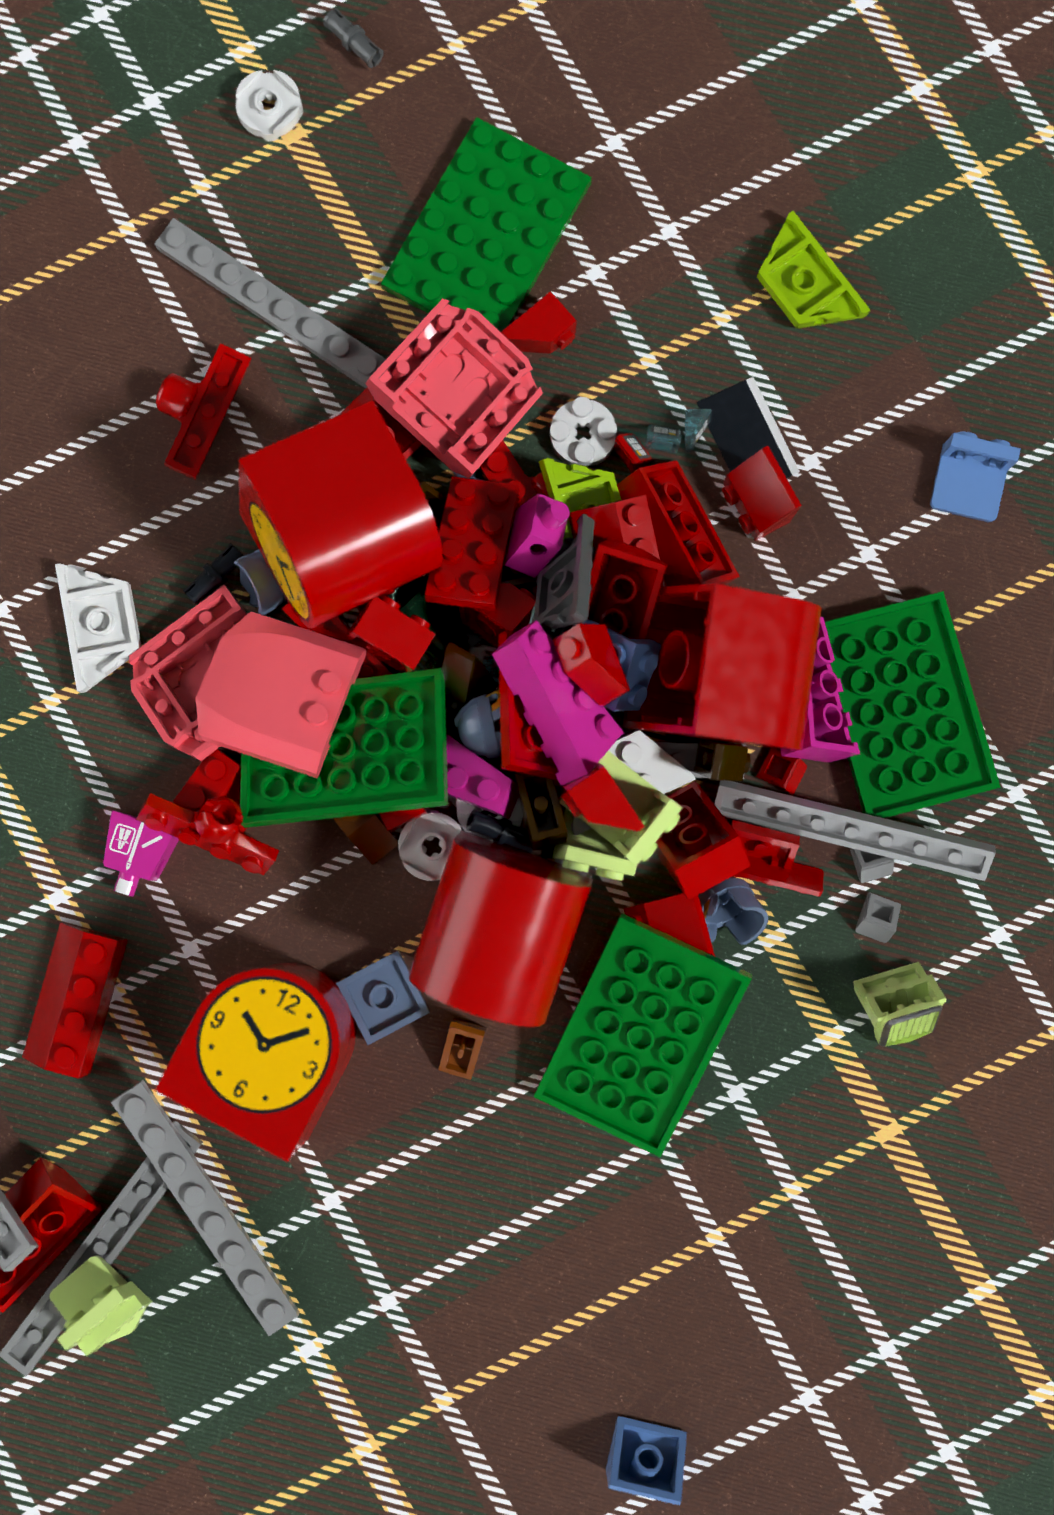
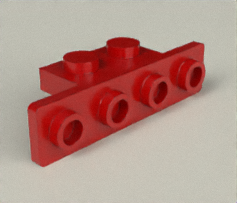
(772, 859)

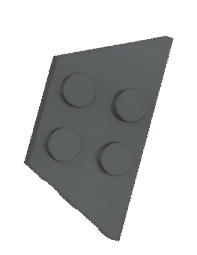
(565, 581)

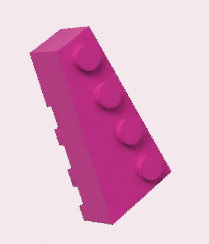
(567, 718)
(826, 725)
(478, 782)

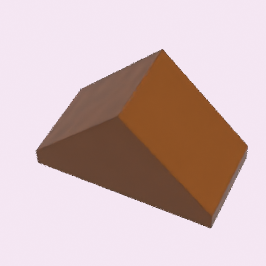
(462, 1048)

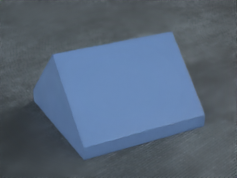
(647, 1460)

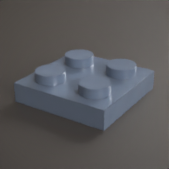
(383, 997)

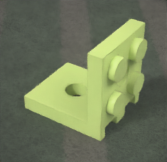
(652, 807)
(592, 851)

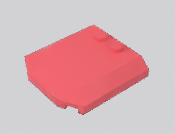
(456, 386)
(174, 665)
(276, 692)

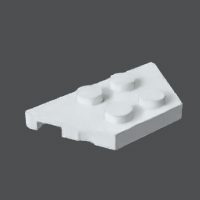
(98, 623)
(649, 762)

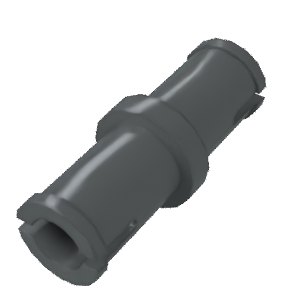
(353, 38)

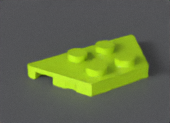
(807, 280)
(578, 486)

